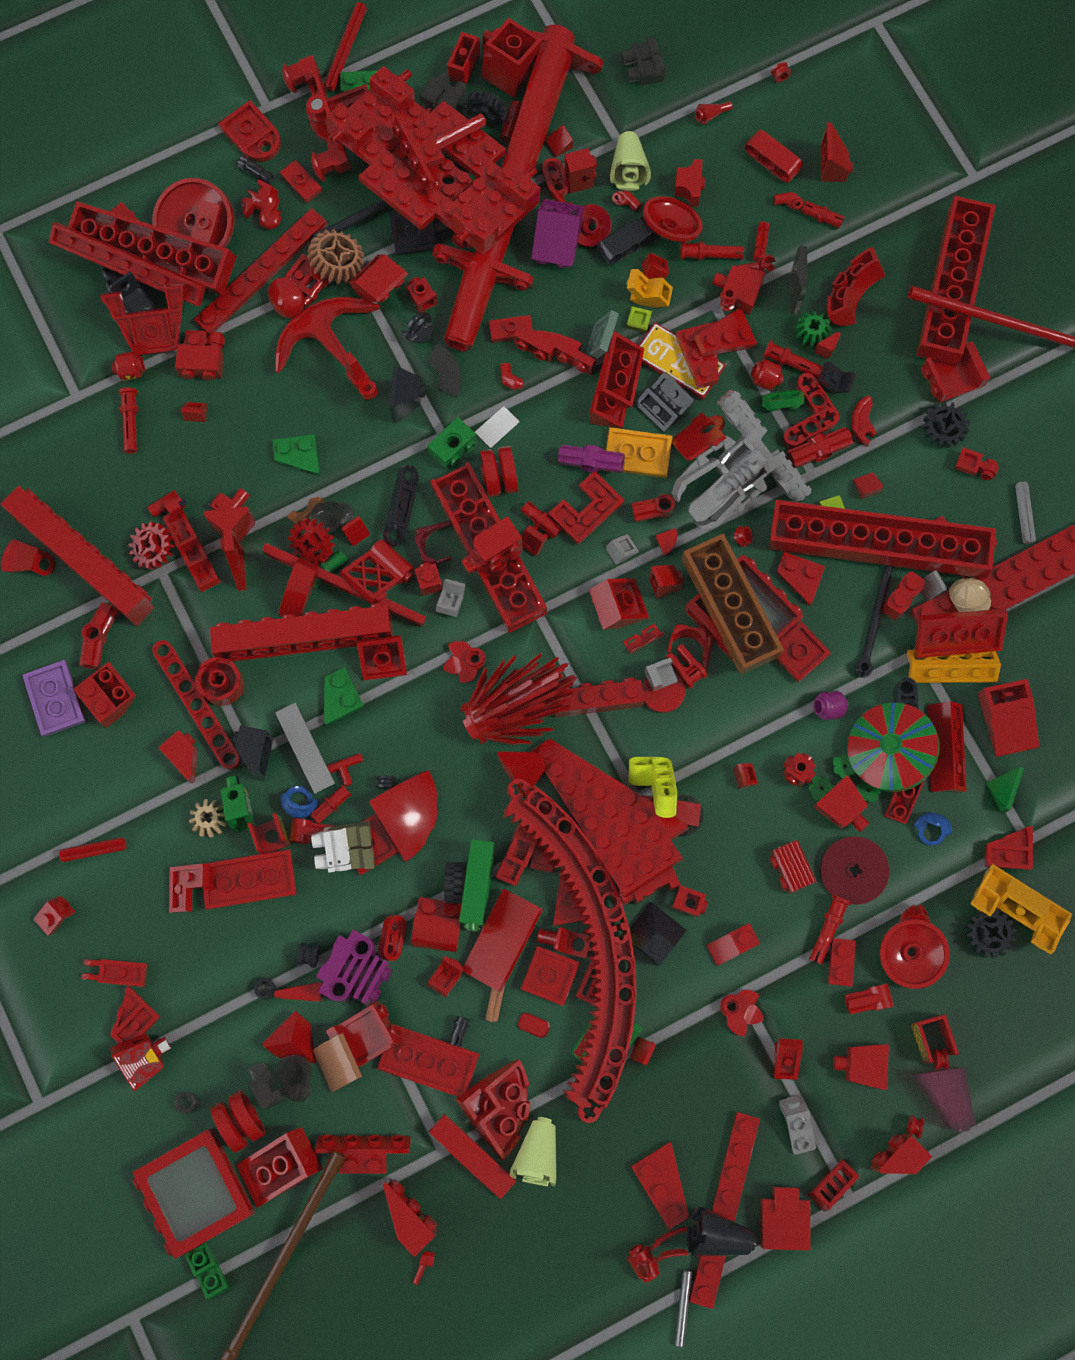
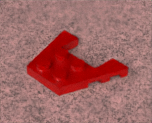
(151, 329)

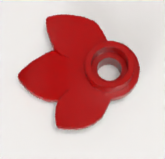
(461, 661)
(744, 1012)

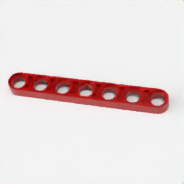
(199, 715)

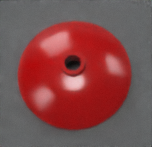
(672, 219)
(926, 963)

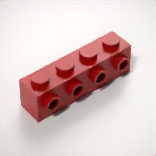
(603, 697)

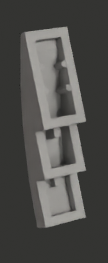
(305, 748)

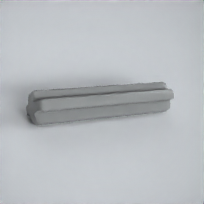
(1025, 513)

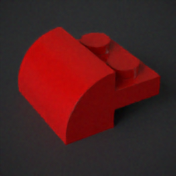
(436, 925)

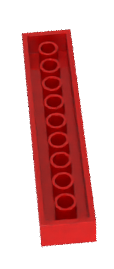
(882, 539)

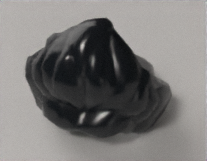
(421, 330)

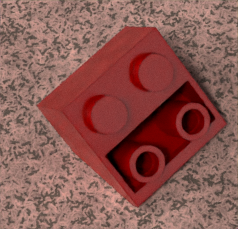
(378, 279)
(106, 694)
(902, 1156)

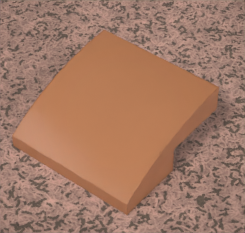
(337, 1062)

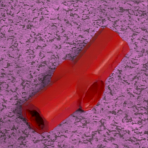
(92, 648)

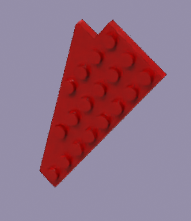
(614, 818)

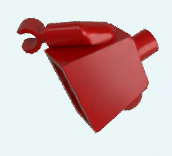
(743, 284)

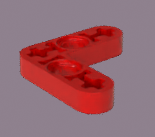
(818, 416)

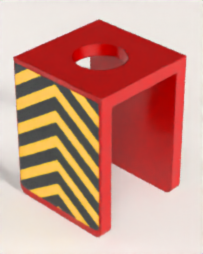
(259, 835)
(946, 1034)

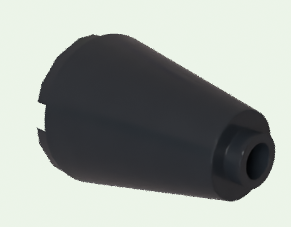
(718, 1235)

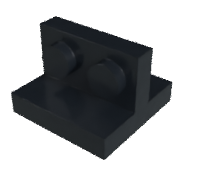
(408, 236)

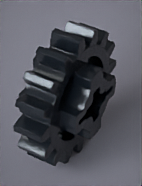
(487, 105)
(936, 425)
(984, 940)

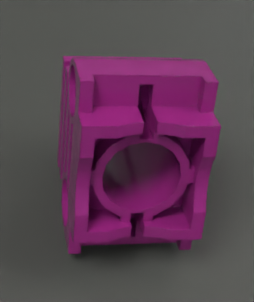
(357, 972)

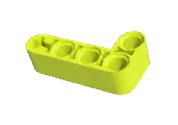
(660, 776)

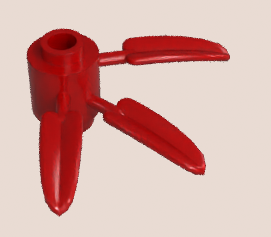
(643, 1260)

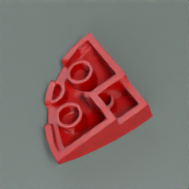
(408, 813)
(499, 1107)

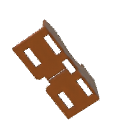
(295, 517)

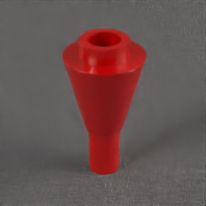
(707, 112)

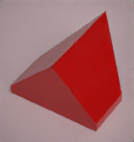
(523, 766)
(292, 1038)

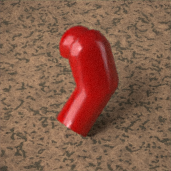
(790, 199)
(509, 379)

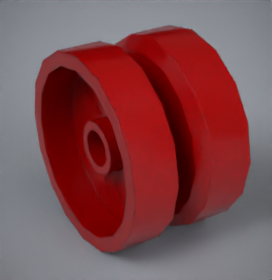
(496, 472)
(237, 1121)

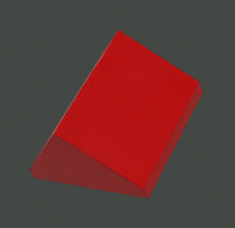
(237, 519)
(382, 657)

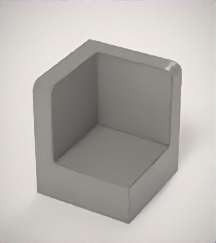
(660, 674)

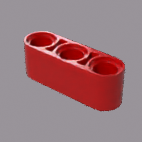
(773, 156)

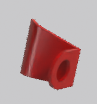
(25, 557)

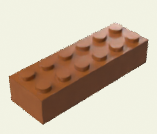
(732, 604)

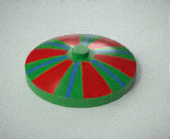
(893, 747)

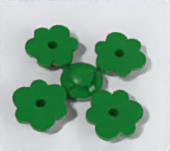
(838, 762)

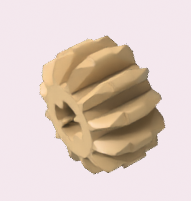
(203, 826)

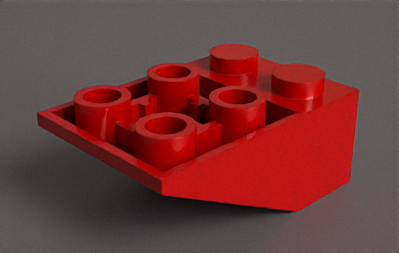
(1010, 717)
(410, 1224)

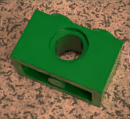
(455, 432)

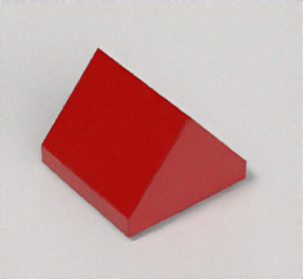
(194, 411)
(745, 775)

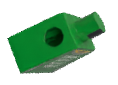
(237, 805)

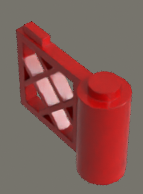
(386, 563)

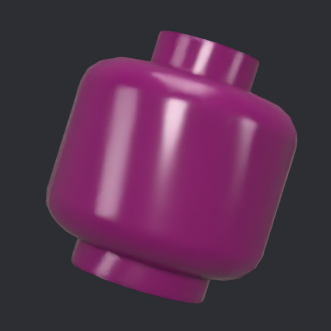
(830, 705)

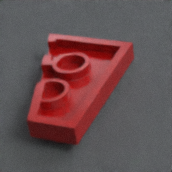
(702, 368)
(663, 1185)

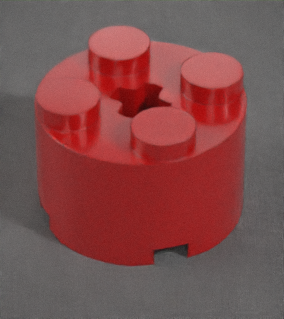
(207, 681)

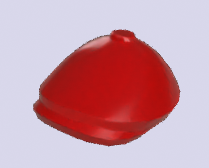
(286, 297)

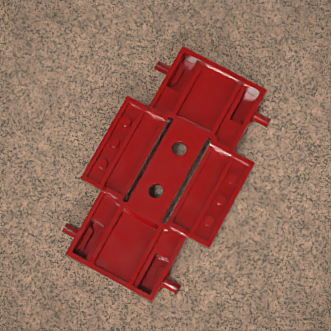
(474, 209)

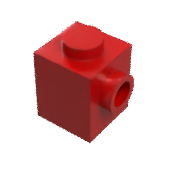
(428, 578)

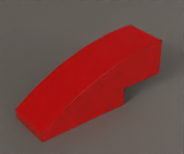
(299, 588)

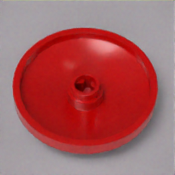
(180, 203)

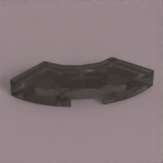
(447, 369)

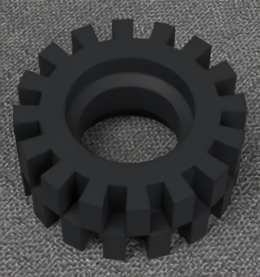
(454, 882)

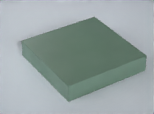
(602, 335)

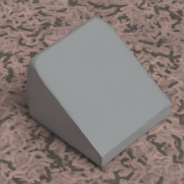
(621, 549)
(933, 586)

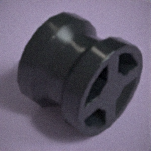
(308, 955)

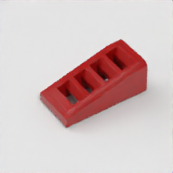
(304, 992)
(819, 1199)

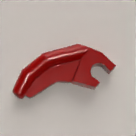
(860, 421)

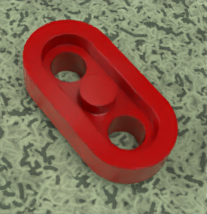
(555, 179)
(392, 937)

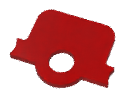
(691, 440)

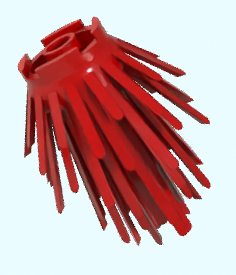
(517, 705)

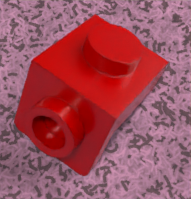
(53, 914)
(446, 976)

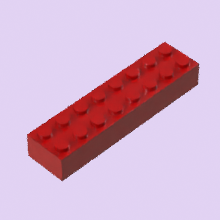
(168, 249)
(957, 278)
(79, 554)
(300, 634)

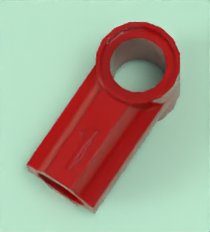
(650, 508)
(303, 829)
(873, 998)

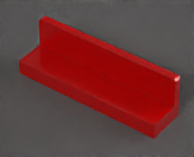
(949, 770)

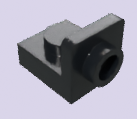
(835, 379)

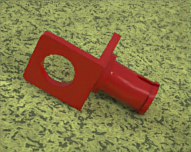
(563, 941)

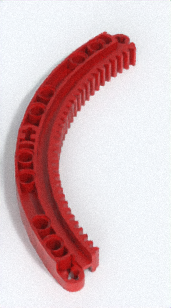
(612, 1017)

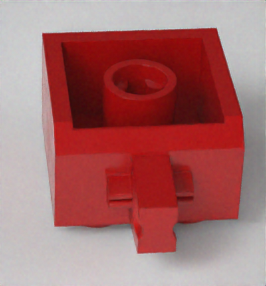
(494, 547)

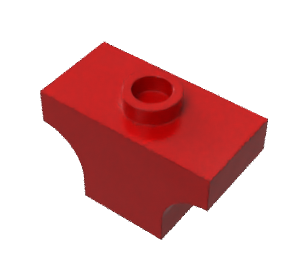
(690, 183)

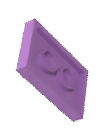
(53, 698)

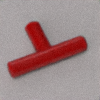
(342, 765)

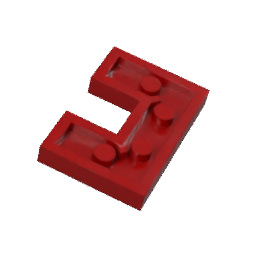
(603, 505)

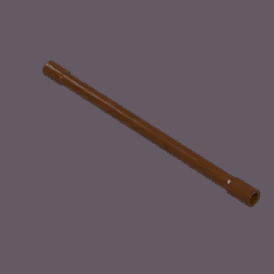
(329, 1172)

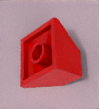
(834, 157)

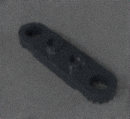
(401, 505)

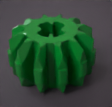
(815, 322)

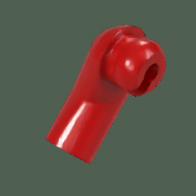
(626, 198)

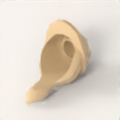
(970, 595)

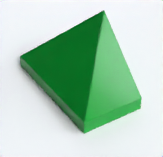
(1005, 788)

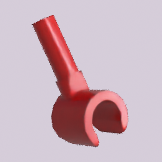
(426, 1260)

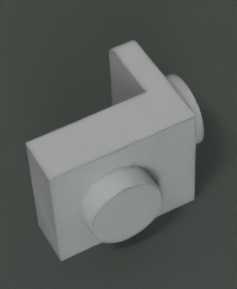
(451, 597)

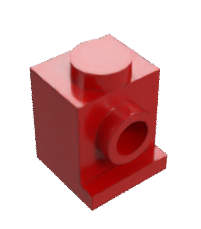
(422, 300)
(683, 895)

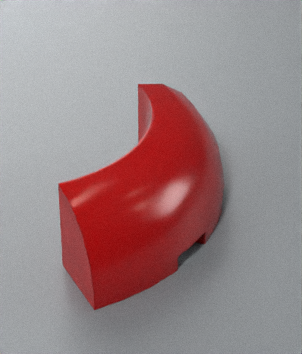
(851, 285)

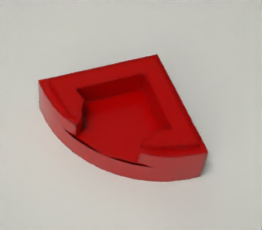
(667, 541)

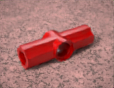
(820, 447)

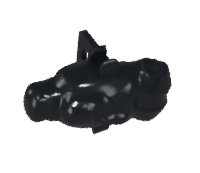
(133, 291)

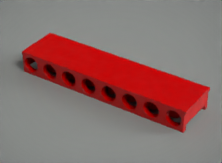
(472, 513)

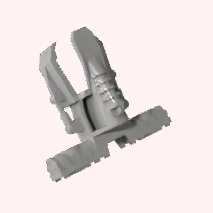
(741, 467)

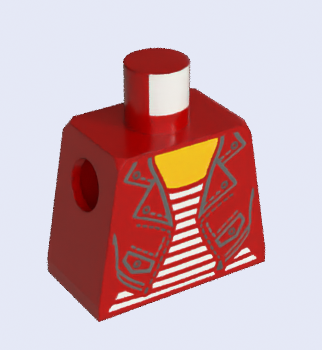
(139, 1058)

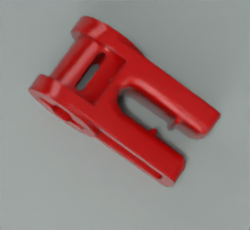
(688, 674)

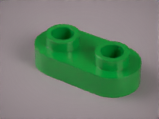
(784, 399)

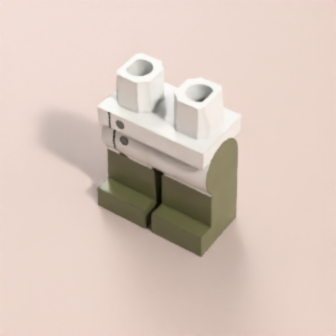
(345, 847)

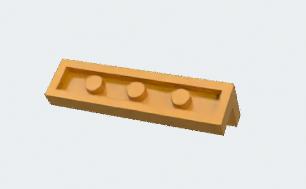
(954, 668)

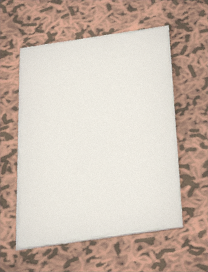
(497, 427)

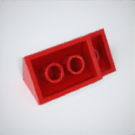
(616, 382)

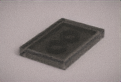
(798, 280)

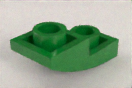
(207, 1270)

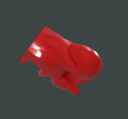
(265, 201)

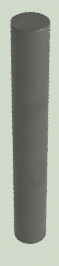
(683, 1308)

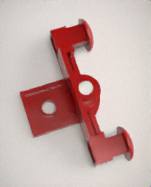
(317, 108)

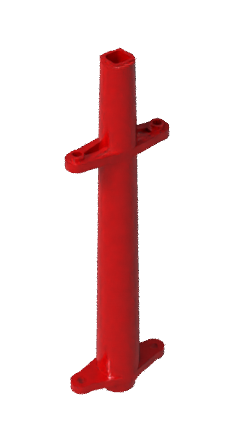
(538, 106)

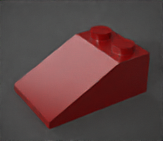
(279, 1166)

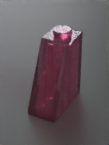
(949, 1096)

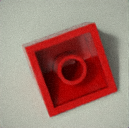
(618, 603)

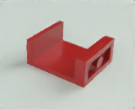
(955, 380)

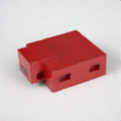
(785, 1220)

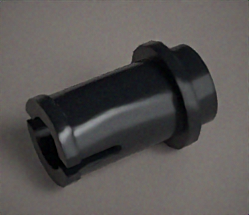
(459, 1030)

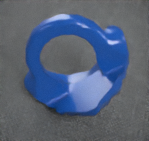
(295, 810)
(937, 820)

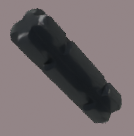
(255, 170)

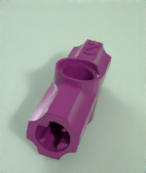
(591, 458)

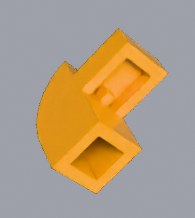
(649, 292)

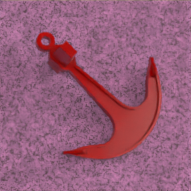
(316, 323)

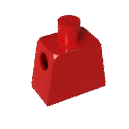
(843, 805)
(865, 1065)

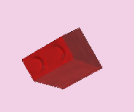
(510, 57)

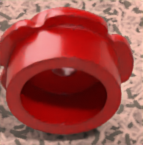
(743, 536)

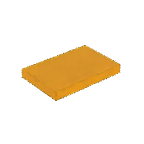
(643, 451)

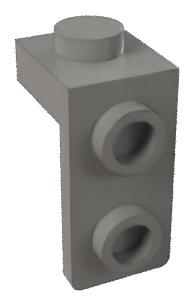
(798, 1124)

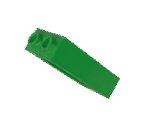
(477, 885)

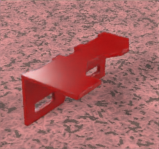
(639, 642)

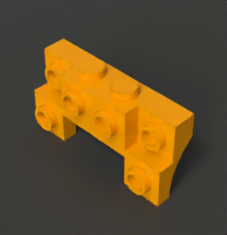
(1024, 905)

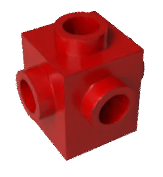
(795, 776)

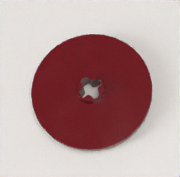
(870, 861)

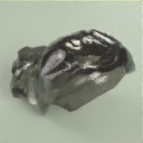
(332, 514)
(294, 1077)

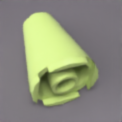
(629, 163)
(537, 1154)

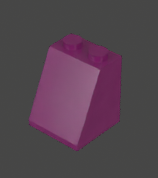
(557, 233)

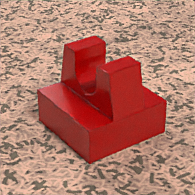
(533, 540)

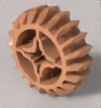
(340, 252)

